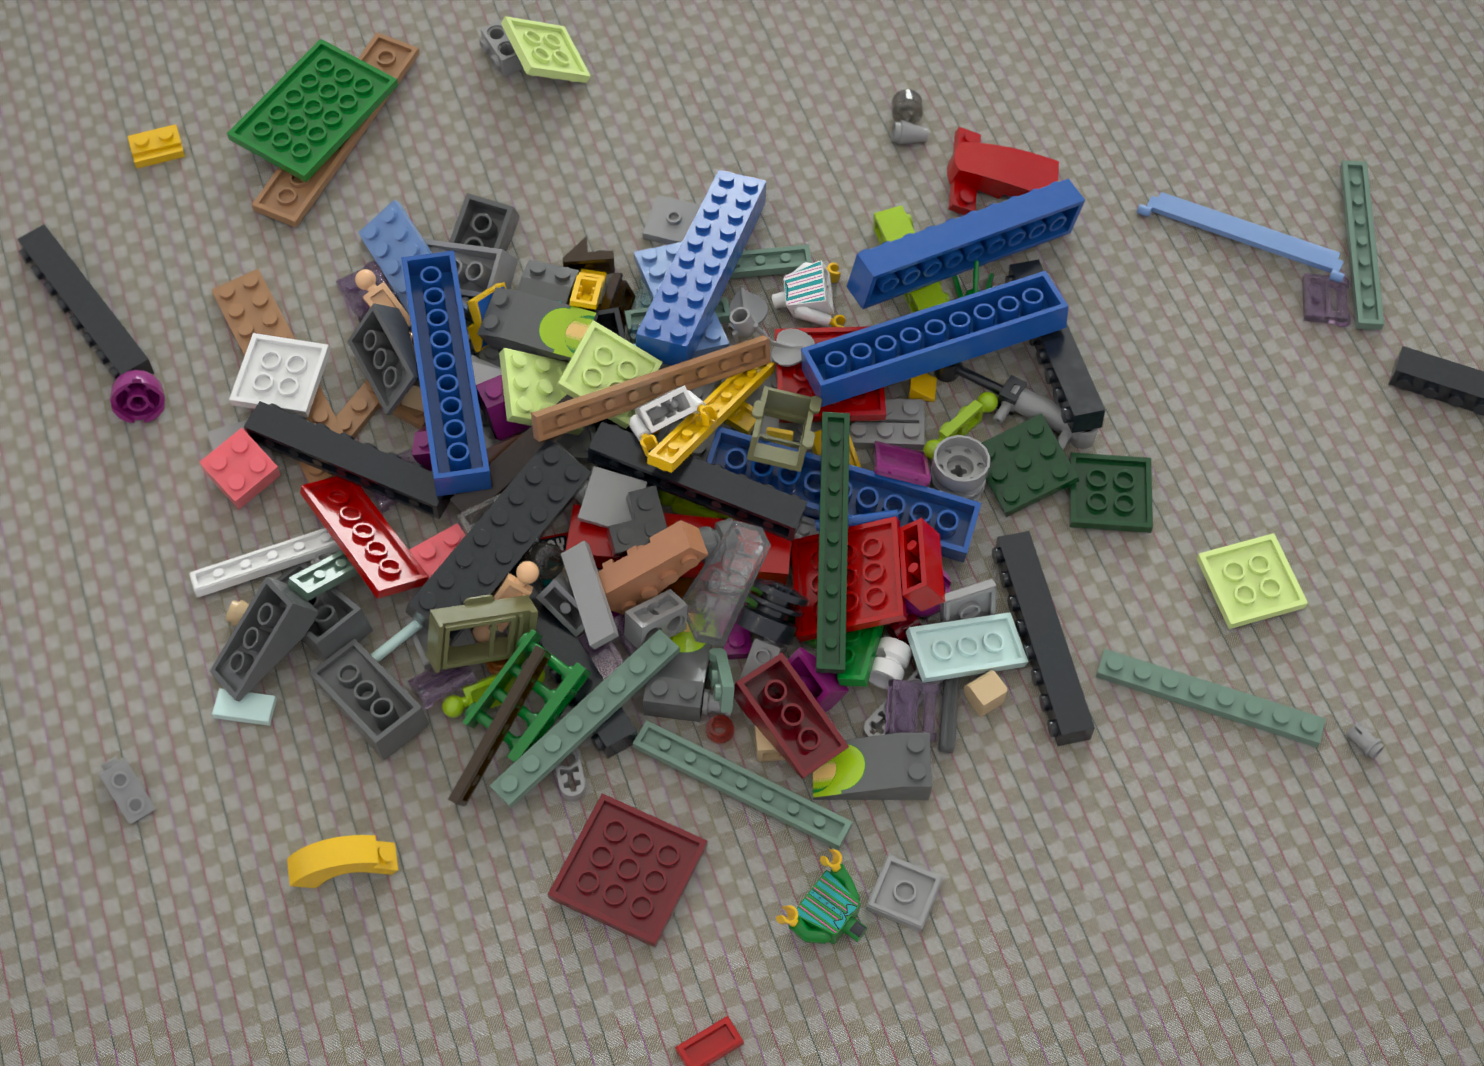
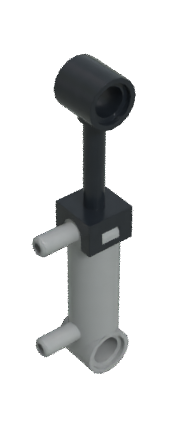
(1017, 398)

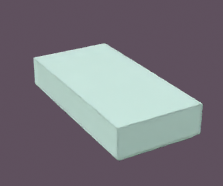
(253, 708)

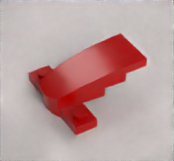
(993, 171)

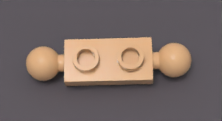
(379, 294)
(511, 586)

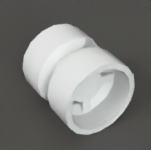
(890, 661)

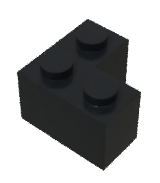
(646, 521)

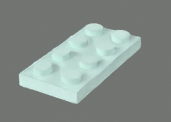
(966, 647)

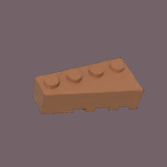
(652, 566)

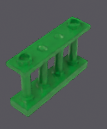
(555, 699)

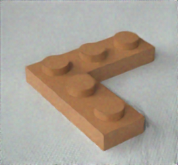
(364, 406)

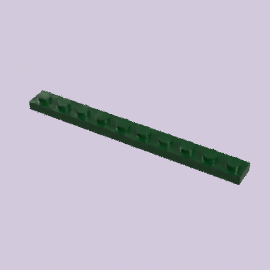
(833, 544)

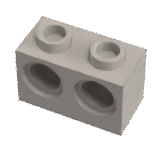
(500, 49)
(661, 612)

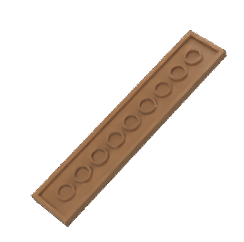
(289, 197)
(252, 309)

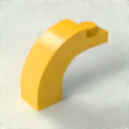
(338, 856)

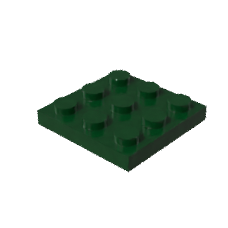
(1027, 465)
(1111, 493)

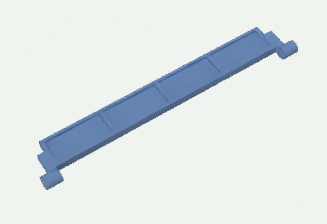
(1246, 232)

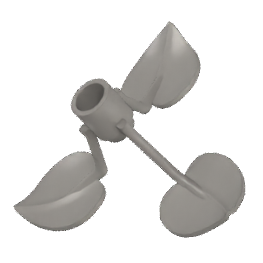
(750, 311)

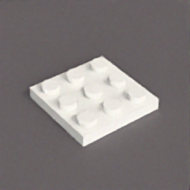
(280, 373)

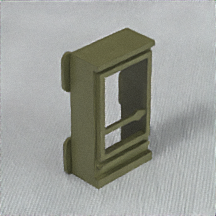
(787, 407)
(474, 613)

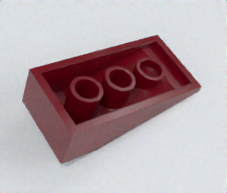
(789, 716)

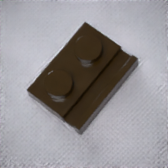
(618, 295)

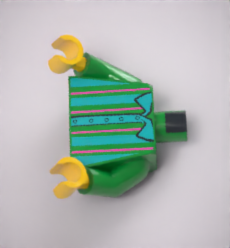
(828, 907)

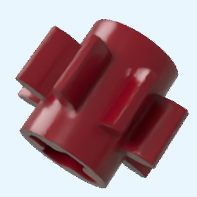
(898, 629)

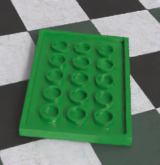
(312, 110)

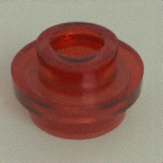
(723, 722)

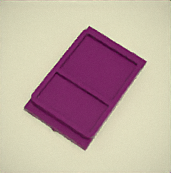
(901, 463)

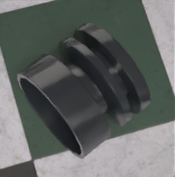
(772, 611)

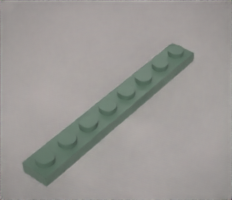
(1361, 245)
(1211, 698)
(584, 718)
(742, 785)

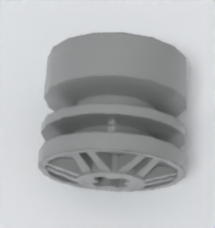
(960, 467)

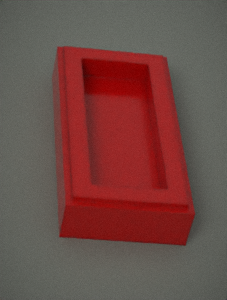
(710, 1044)

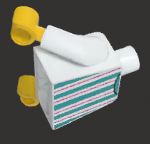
(810, 294)
(665, 411)

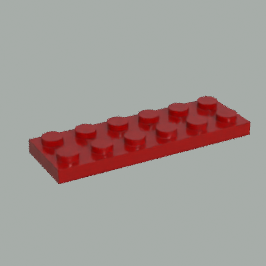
(364, 536)

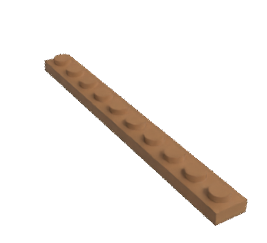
(640, 390)

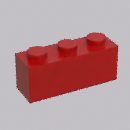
(921, 565)

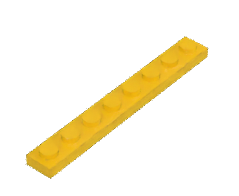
(692, 433)

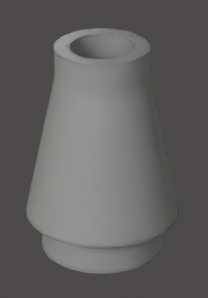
(906, 132)

